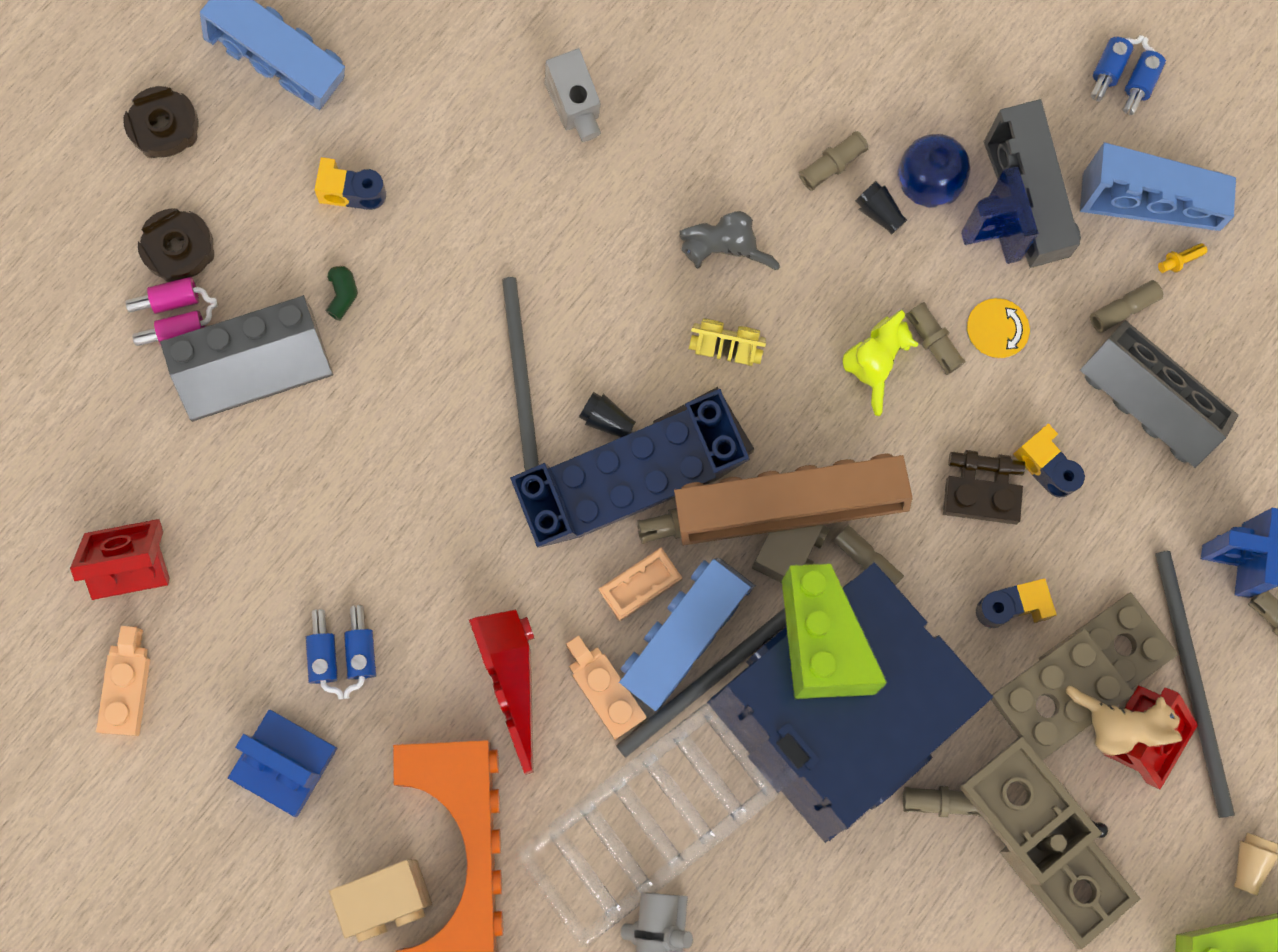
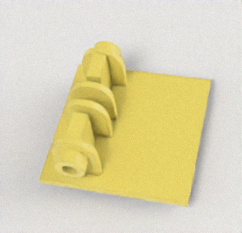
(747, 338)

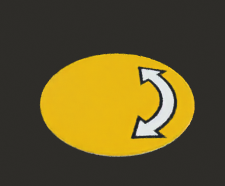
(998, 328)

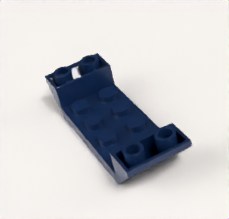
(630, 472)

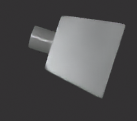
(573, 93)

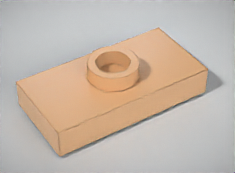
(640, 584)

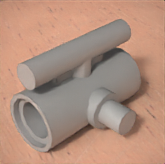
(659, 924)

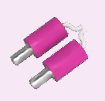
(170, 297)

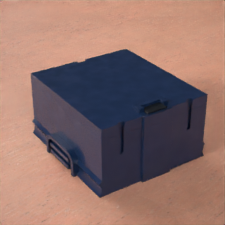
(852, 751)

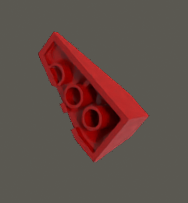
(507, 657)

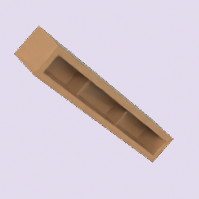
(793, 499)

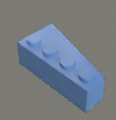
(273, 48)

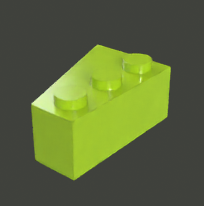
(825, 638)
(1249, 935)

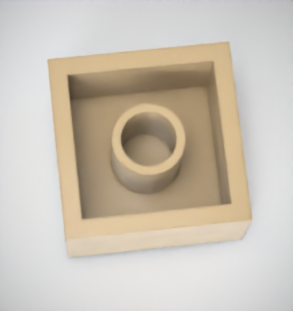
(379, 898)

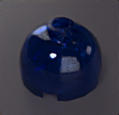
(934, 170)

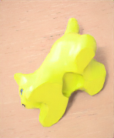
(874, 357)

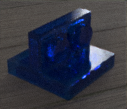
(1004, 216)

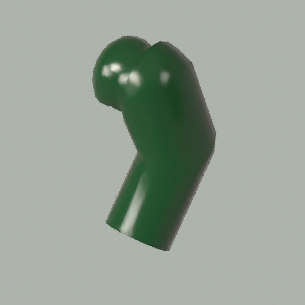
(345, 291)

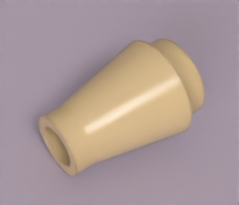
(1254, 862)

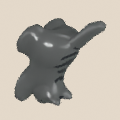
(730, 237)

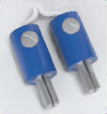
(1142, 78)
(322, 653)

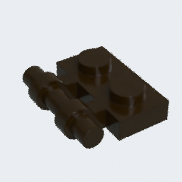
(981, 498)

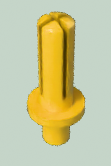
(1175, 261)

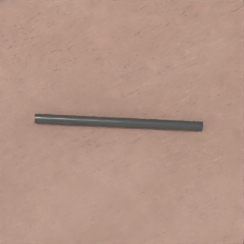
(520, 373)
(702, 684)
(1195, 685)

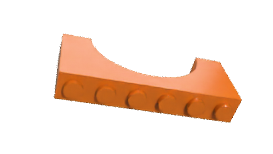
(462, 781)

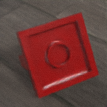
(121, 560)
(1157, 762)

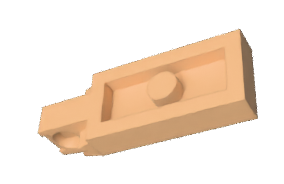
(124, 685)
(602, 688)

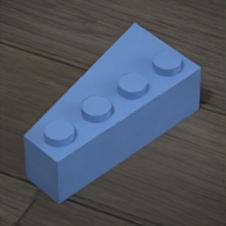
(1156, 190)
(685, 633)

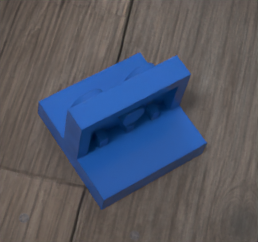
(1252, 550)
(281, 762)

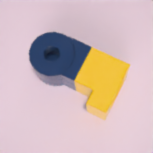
(349, 188)
(1049, 464)
(1016, 601)

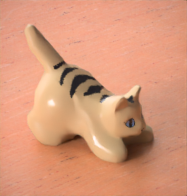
(1120, 728)

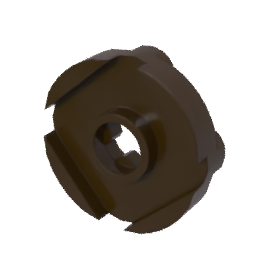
(164, 141)
(180, 264)

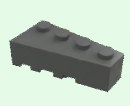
(1024, 141)

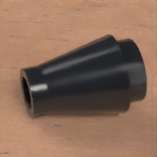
(880, 206)
(606, 416)

